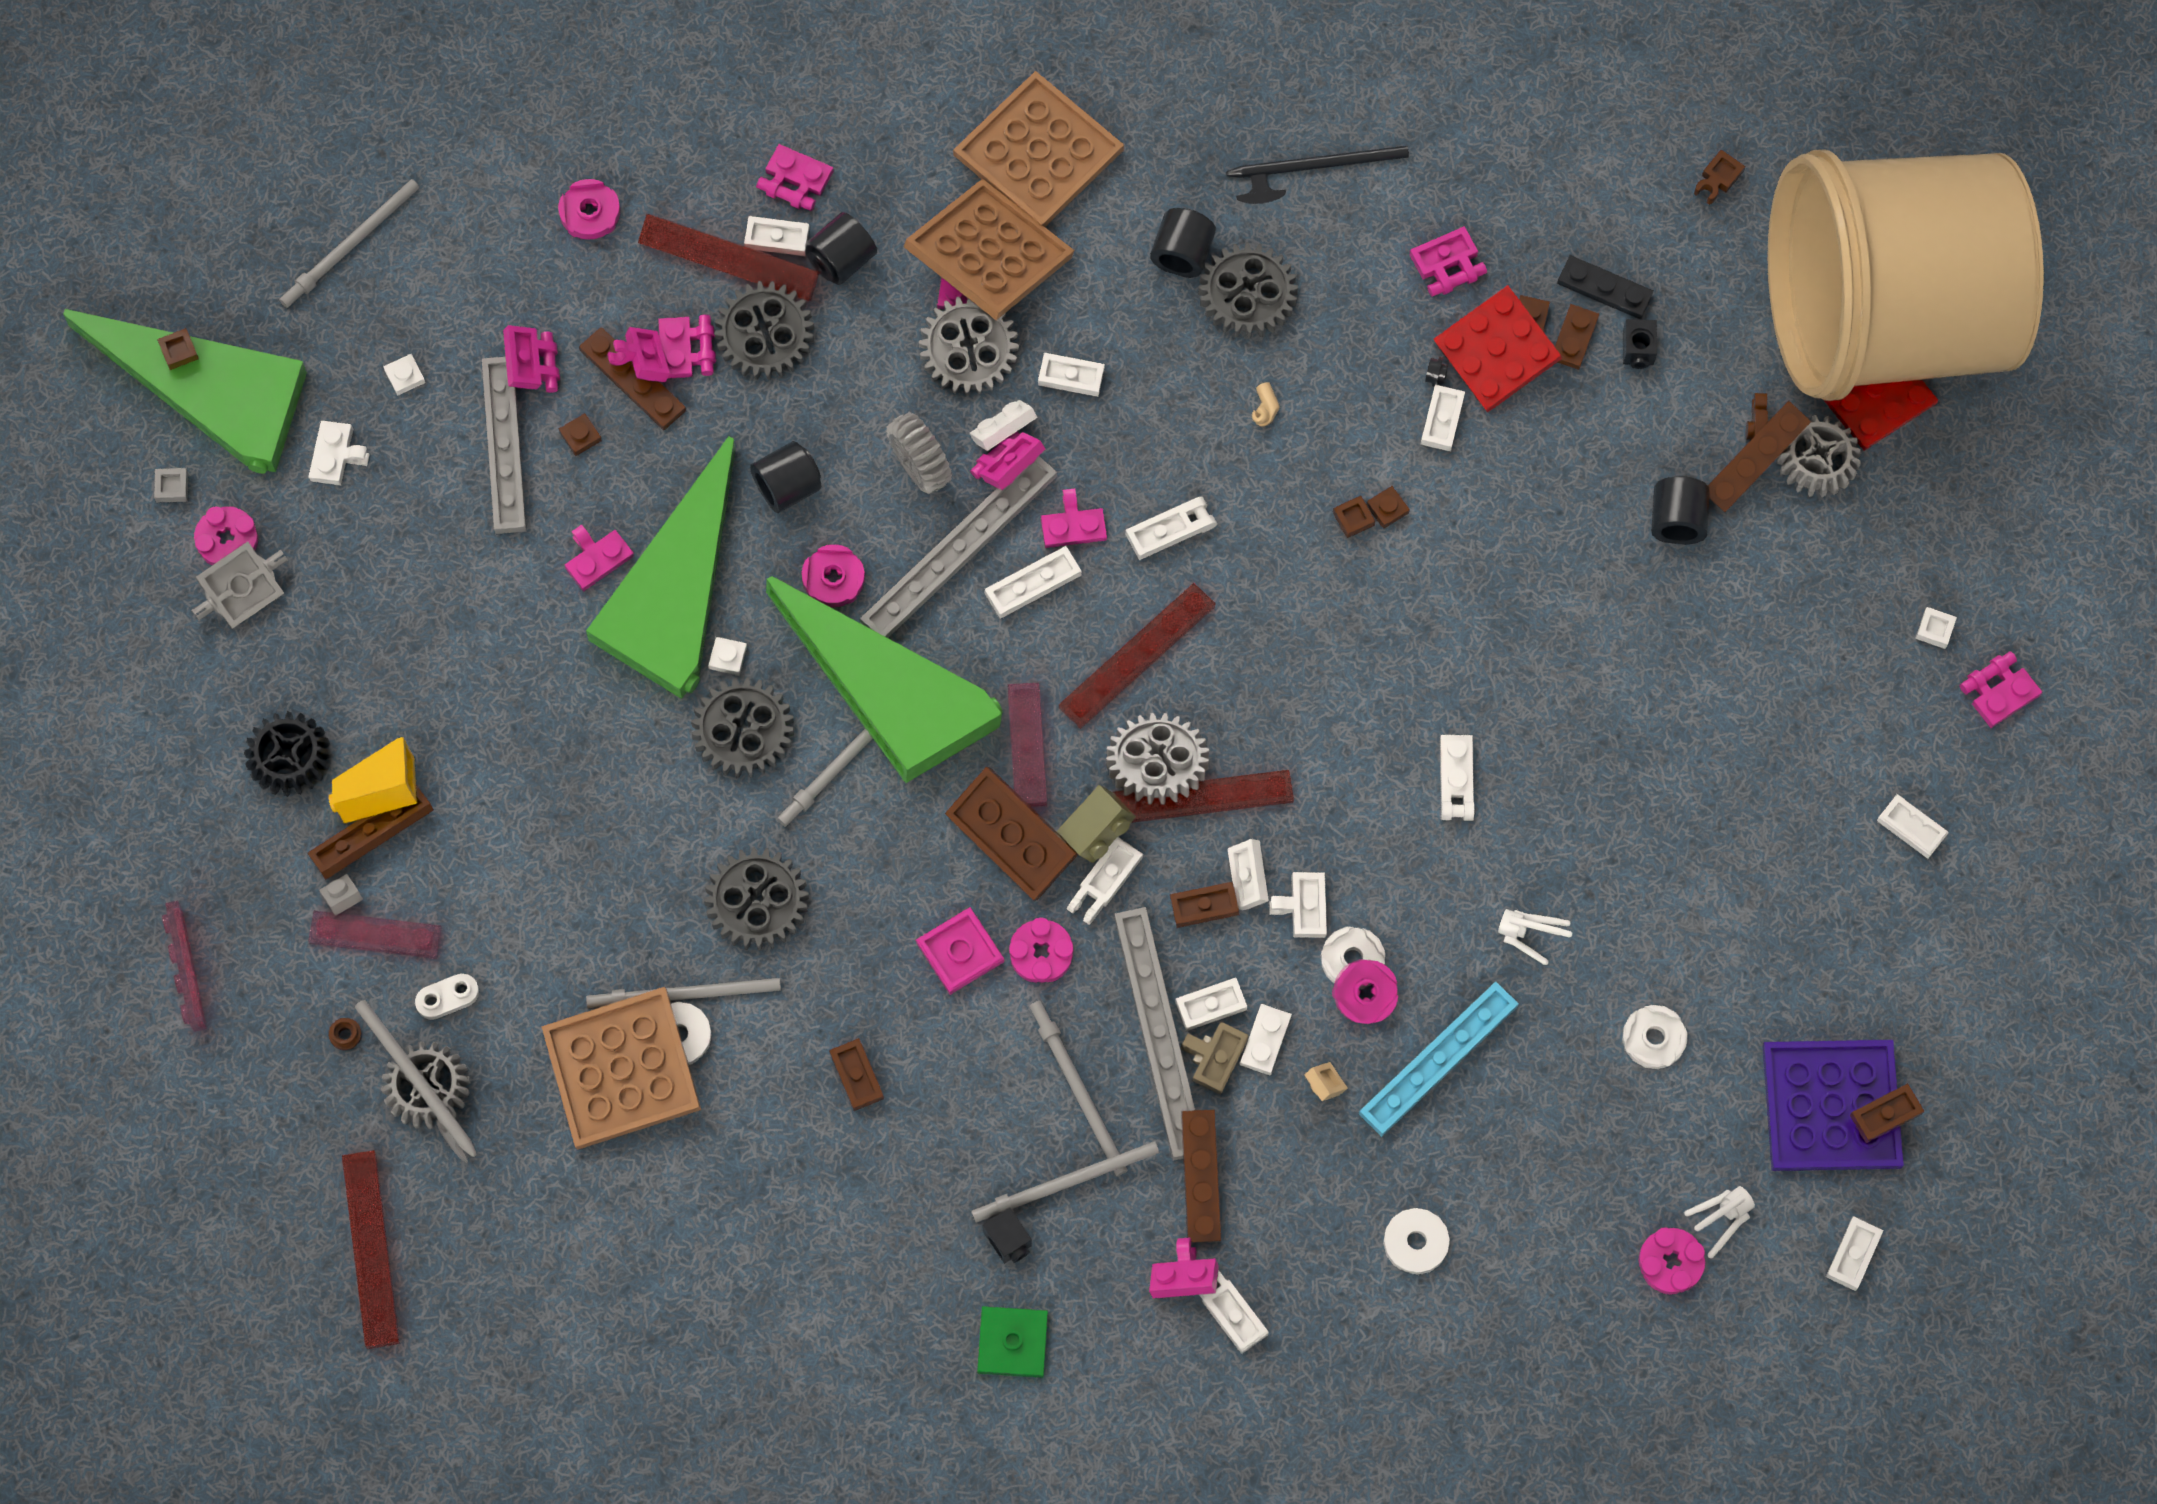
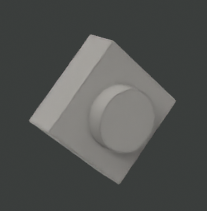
(171, 485)
(341, 894)

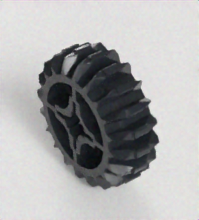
(277, 761)

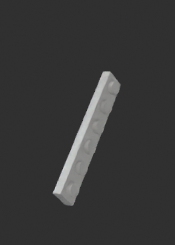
(503, 448)

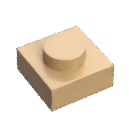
(1325, 1081)

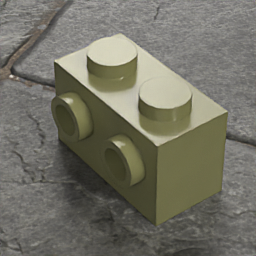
(1096, 824)

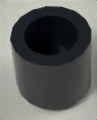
(1183, 242)
(840, 248)
(786, 476)
(1680, 510)

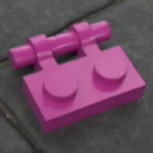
(798, 170)
(1444, 253)
(676, 343)
(523, 361)
(1007, 460)
(2006, 697)

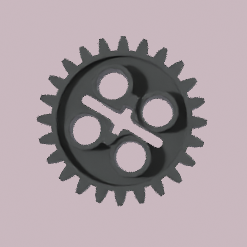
(1263, 311)
(738, 339)
(768, 735)
(778, 915)

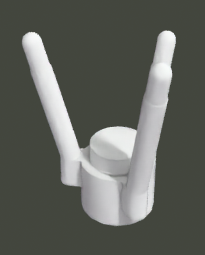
(1515, 925)
(1732, 1205)

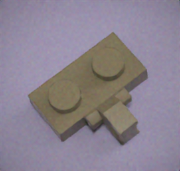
(1215, 1055)

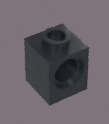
(1644, 332)
(1007, 1236)

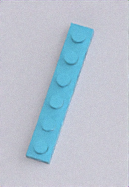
(1438, 1059)

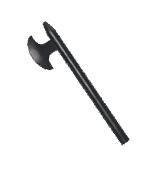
(1259, 171)

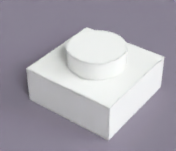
(404, 374)
(1936, 627)
(727, 656)

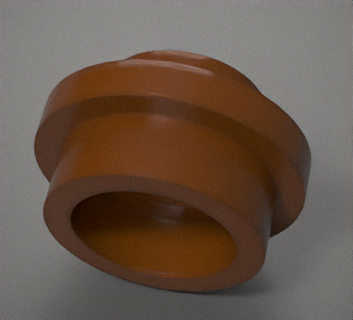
(343, 1024)

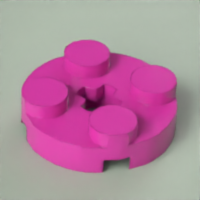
(594, 225)
(219, 521)
(821, 563)
(1039, 933)
(1347, 991)
(1654, 1267)

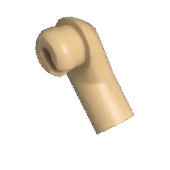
(1268, 408)

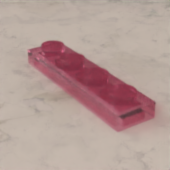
(1027, 743)
(375, 934)
(181, 953)

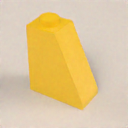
(376, 784)

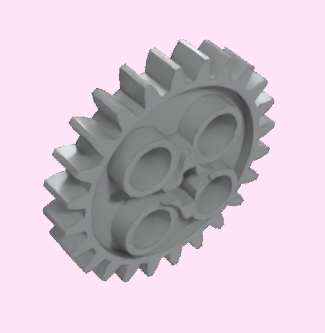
(941, 350)
(1139, 755)

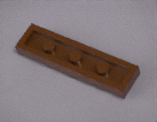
(646, 394)
(1757, 456)
(365, 836)
(1201, 1175)

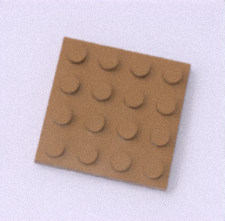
(1038, 149)
(989, 249)
(621, 1068)

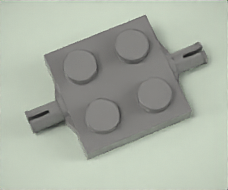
(239, 585)

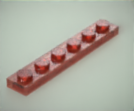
(727, 256)
(1137, 655)
(1216, 796)
(370, 1250)

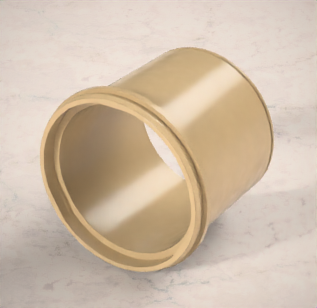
(1902, 269)

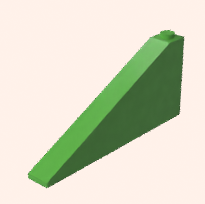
(229, 393)
(664, 602)
(902, 699)

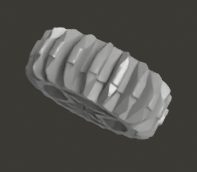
(919, 452)
(1825, 478)
(431, 1072)

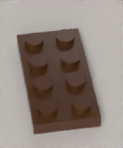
(1011, 833)

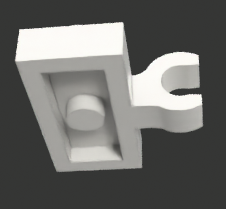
(333, 453)
(1306, 904)

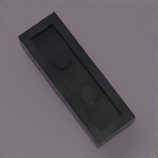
(1605, 287)

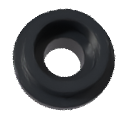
(1436, 371)

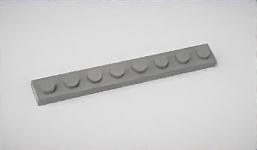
(957, 549)
(1155, 1022)

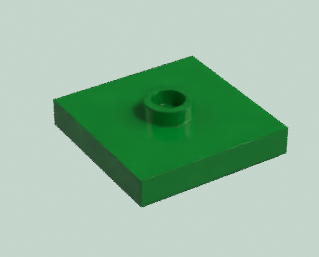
(1012, 1342)

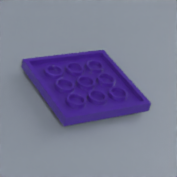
(1811, 1099)

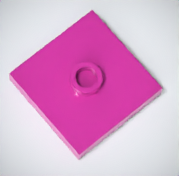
(960, 950)

